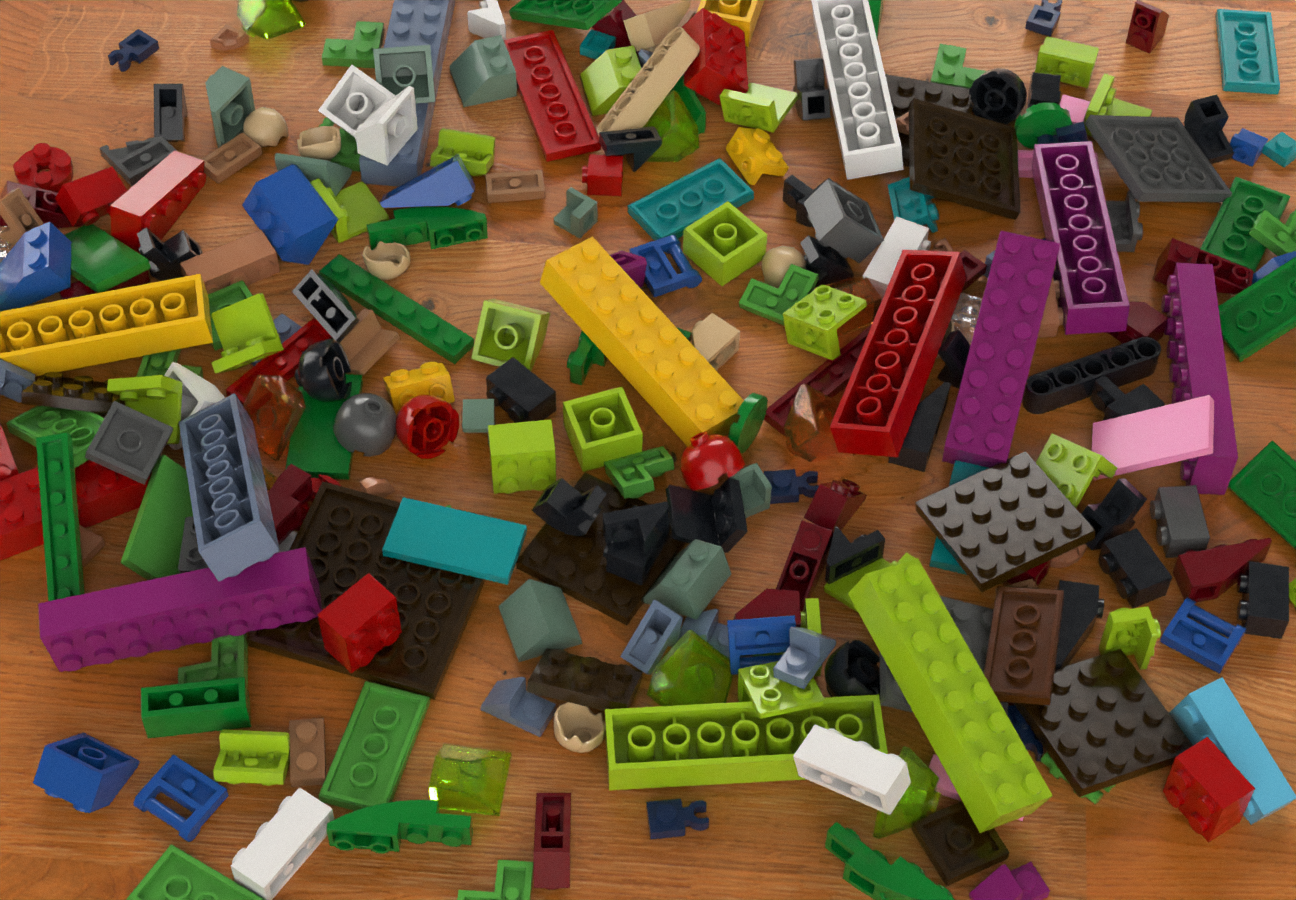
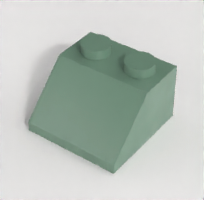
(405, 67)
(484, 72)
(229, 102)
(691, 579)

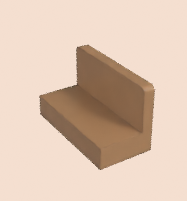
(367, 342)

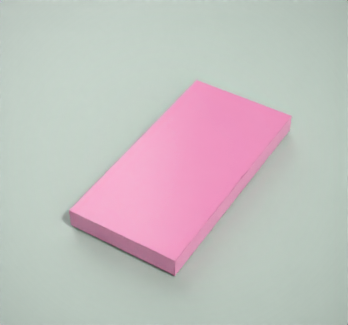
(1156, 435)

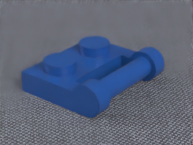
(660, 274)
(757, 637)
(1199, 641)
(186, 787)

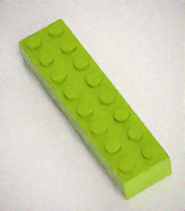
(949, 695)
(725, 741)

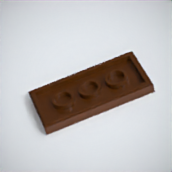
(1024, 644)

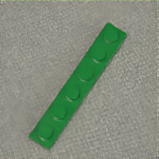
(397, 309)
(60, 516)

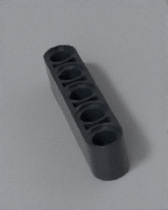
(1077, 378)

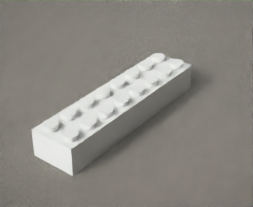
(857, 88)

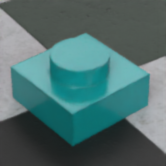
(596, 44)
(1281, 149)

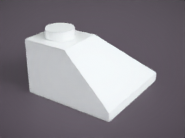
(354, 100)
(388, 128)
(196, 393)

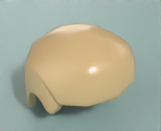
(265, 126)
(320, 142)
(386, 260)
(777, 262)
(578, 727)

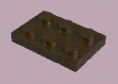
(70, 393)
(584, 680)

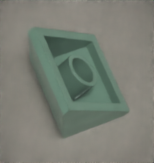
(329, 173)
(538, 620)

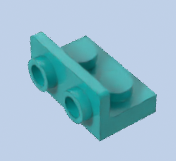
(913, 205)

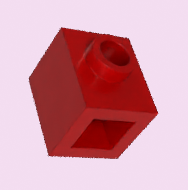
(603, 175)

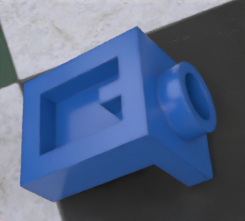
(1247, 146)

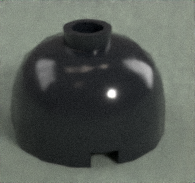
(998, 95)
(323, 371)
(852, 671)

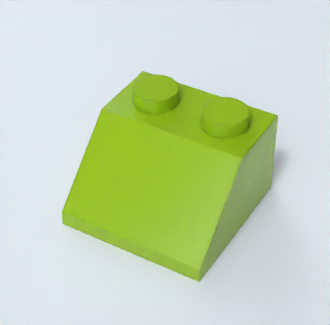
(609, 78)
(509, 332)

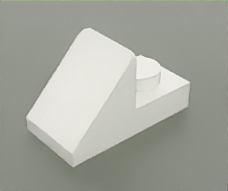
(487, 20)

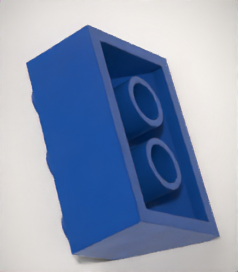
(290, 214)

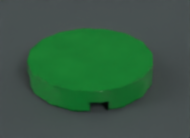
(1040, 120)
(749, 423)

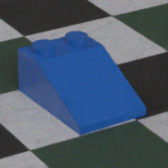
(436, 187)
(35, 267)

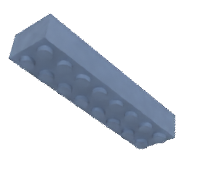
(227, 488)

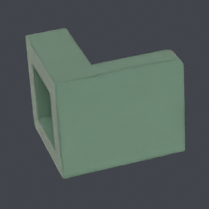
(578, 214)
(478, 415)
(754, 489)

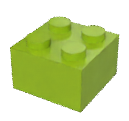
(724, 243)
(601, 428)
(522, 456)

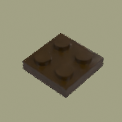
(956, 844)

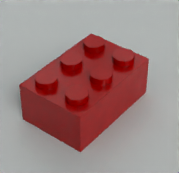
(721, 56)

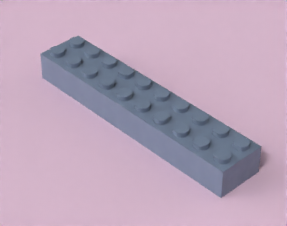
(413, 25)

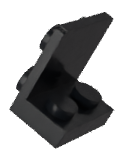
(707, 517)

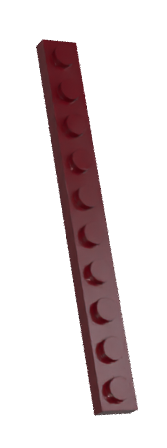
(834, 375)

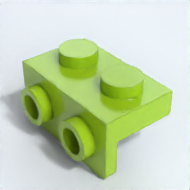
(474, 149)
(1132, 632)
(252, 757)

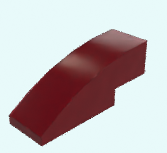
(287, 498)

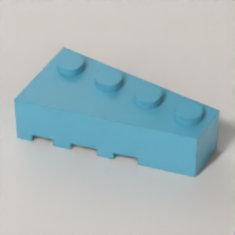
(1218, 715)

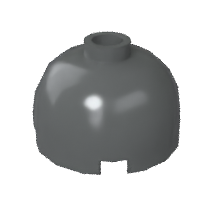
(365, 424)

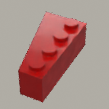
(157, 199)

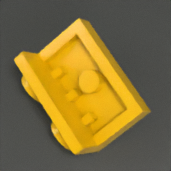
(755, 154)
(429, 379)

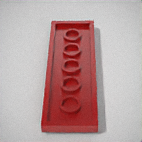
(551, 96)

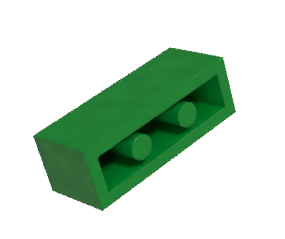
(195, 707)

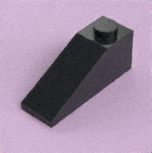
(326, 305)
(923, 430)
(1078, 618)

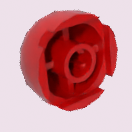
(426, 425)
(709, 459)

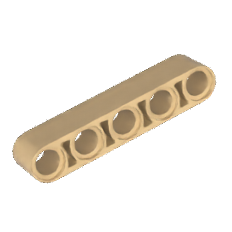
(652, 82)

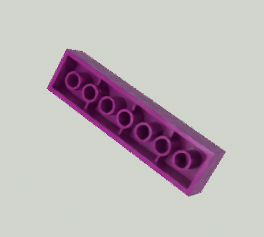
(1078, 219)
(1001, 350)
(1200, 369)
(178, 611)

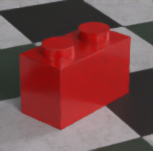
(90, 196)

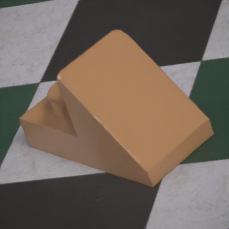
(18, 216)

